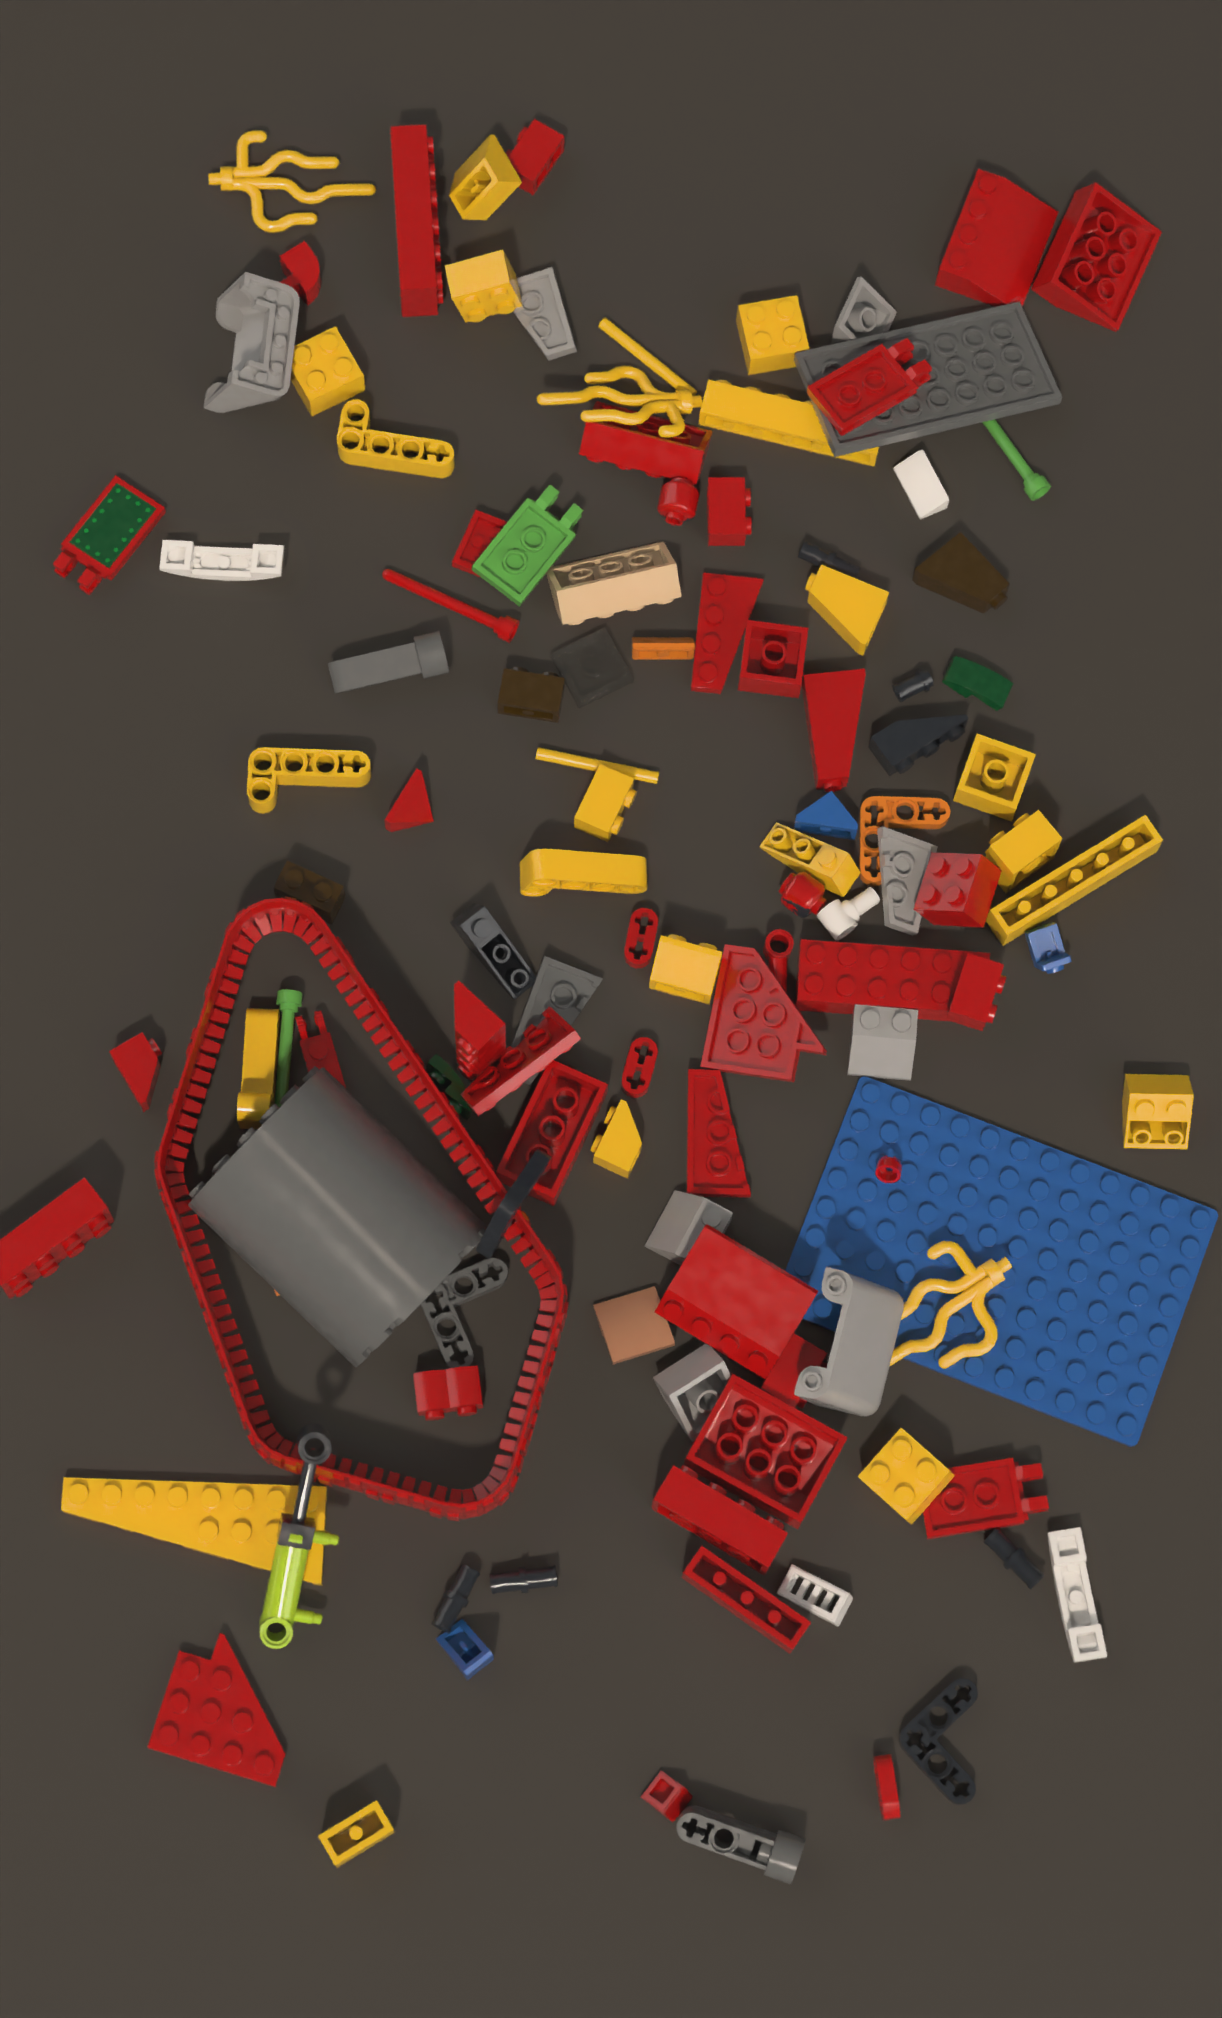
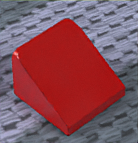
(667, 1796)

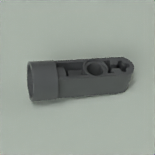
(422, 656)
(777, 1854)

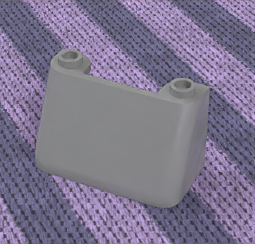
(265, 328)
(859, 1348)

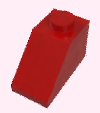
(139, 1067)

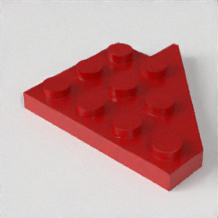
(754, 1021)
(216, 1718)

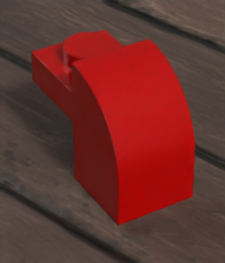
(302, 272)

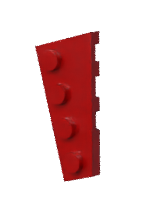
(722, 620)
(517, 1064)
(712, 1145)

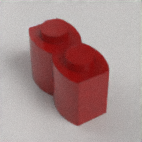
(448, 1391)

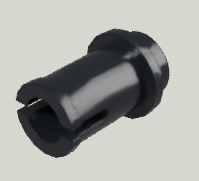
(913, 685)

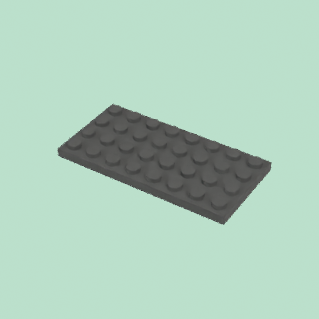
(981, 371)

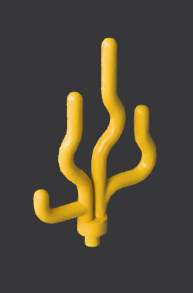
(254, 179)
(652, 400)
(974, 1286)

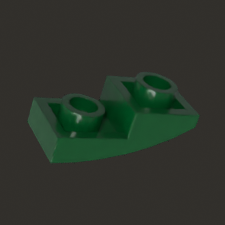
(976, 680)
(444, 1076)

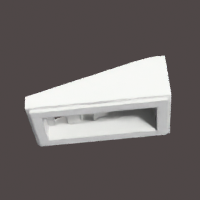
(840, 1608)

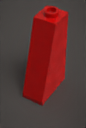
(832, 718)

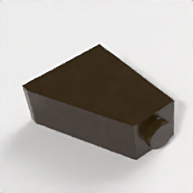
(963, 576)

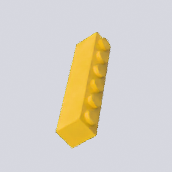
(770, 419)
(1074, 880)

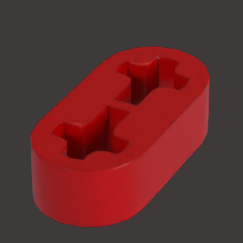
(647, 939)
(646, 1069)
(886, 1786)

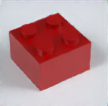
(773, 659)
(957, 889)

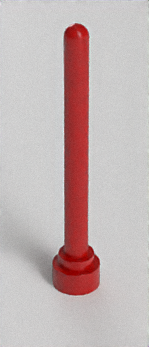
(503, 626)

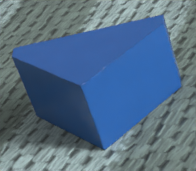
(827, 818)
(465, 1649)

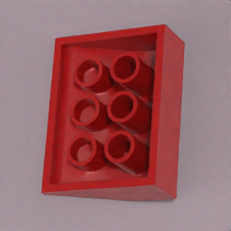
(996, 242)
(1097, 258)
(736, 1301)
(765, 1451)

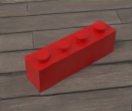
(745, 1599)

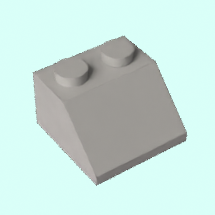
(882, 1042)
(682, 1224)
(693, 1387)

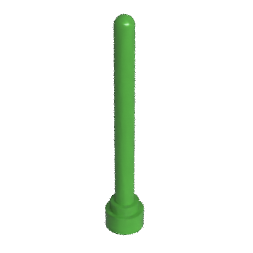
(1034, 484)
(288, 1004)

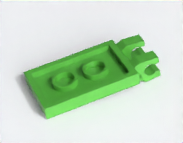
(527, 547)

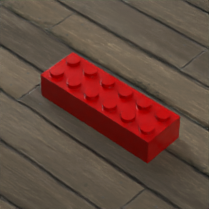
(416, 220)
(845, 974)

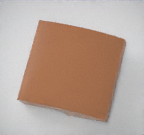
(633, 1326)

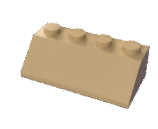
(614, 583)

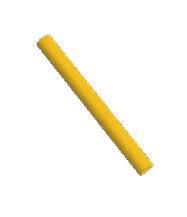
(644, 356)
(593, 764)

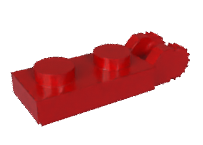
(319, 1049)

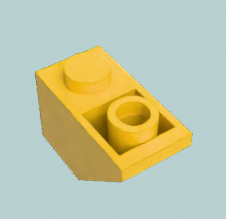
(620, 1143)

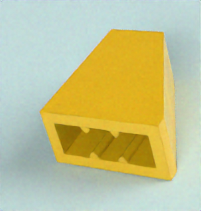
(847, 605)

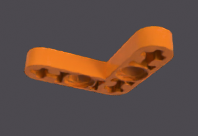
(888, 818)

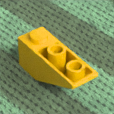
(804, 853)

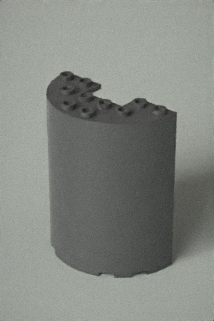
(337, 1215)

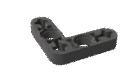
(452, 1298)

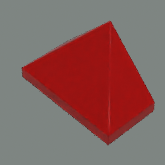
(411, 807)

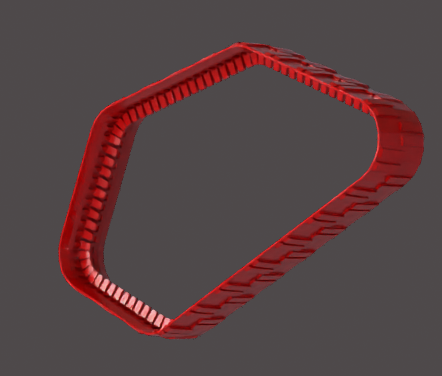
(310, 927)

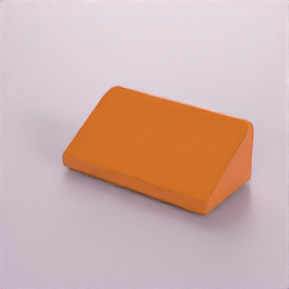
(663, 648)

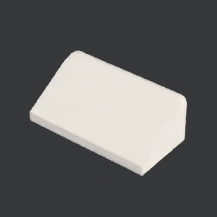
(921, 485)

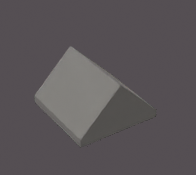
(863, 314)

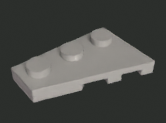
(545, 314)
(902, 871)

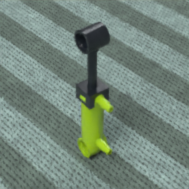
(292, 1548)

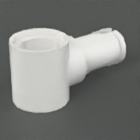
(842, 917)

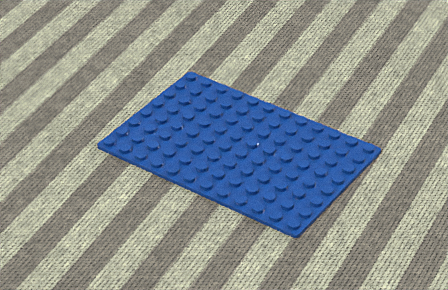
(1091, 1255)

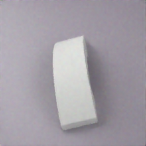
(221, 562)
(1075, 1595)

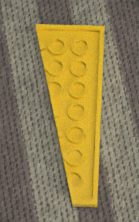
(208, 1517)

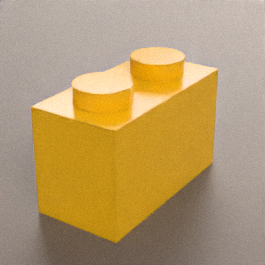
(604, 803)
(356, 1834)

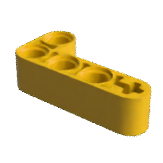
(397, 446)
(308, 775)
(581, 870)
(259, 1066)

